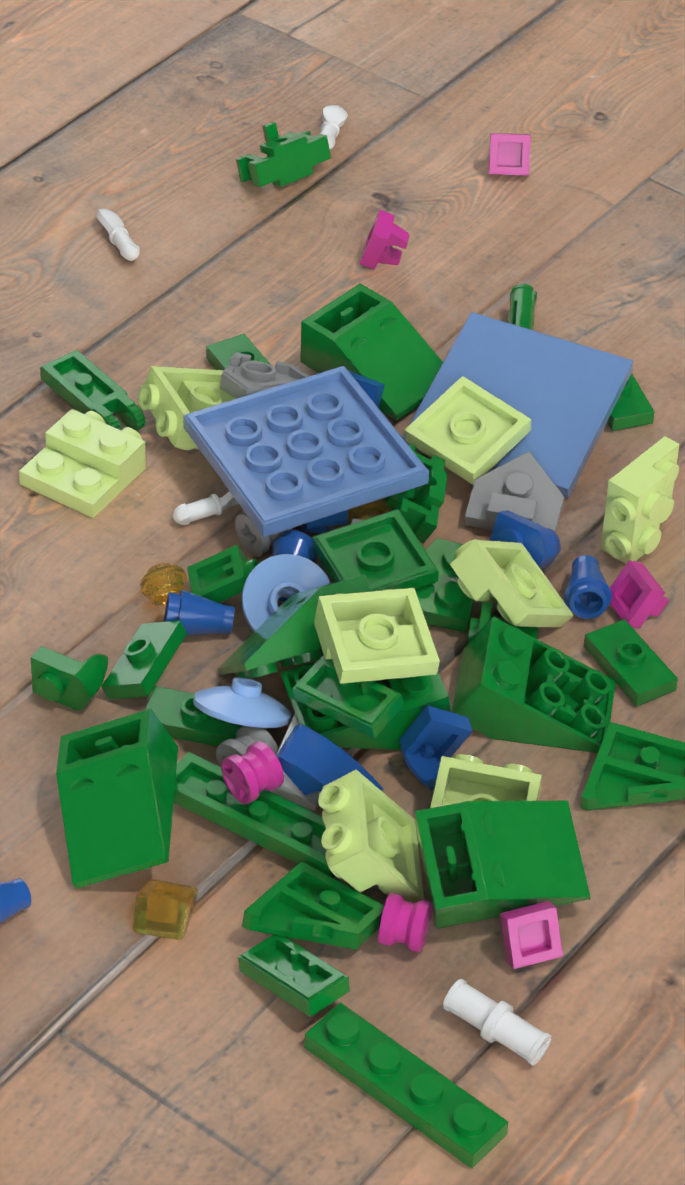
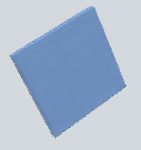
(552, 381)
(305, 450)

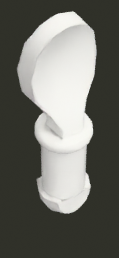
(333, 118)
(118, 234)
(203, 508)

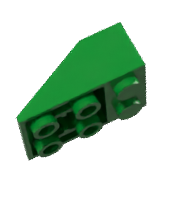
(372, 341)
(287, 633)
(531, 692)
(416, 695)
(117, 796)
(498, 858)

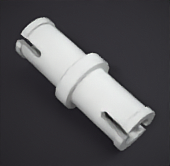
(497, 1021)

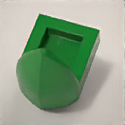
(66, 679)

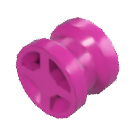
(252, 772)
(405, 922)

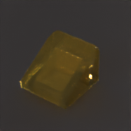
(164, 909)

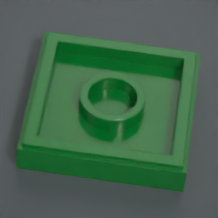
(381, 549)

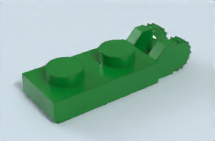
(91, 390)

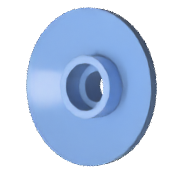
(274, 579)
(242, 705)

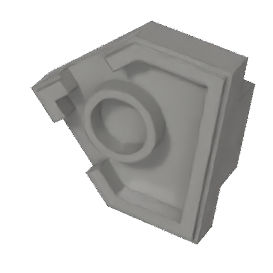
(249, 377)
(515, 487)

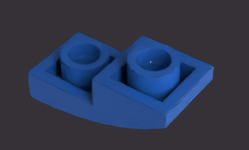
(316, 761)

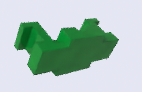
(287, 158)
(422, 504)

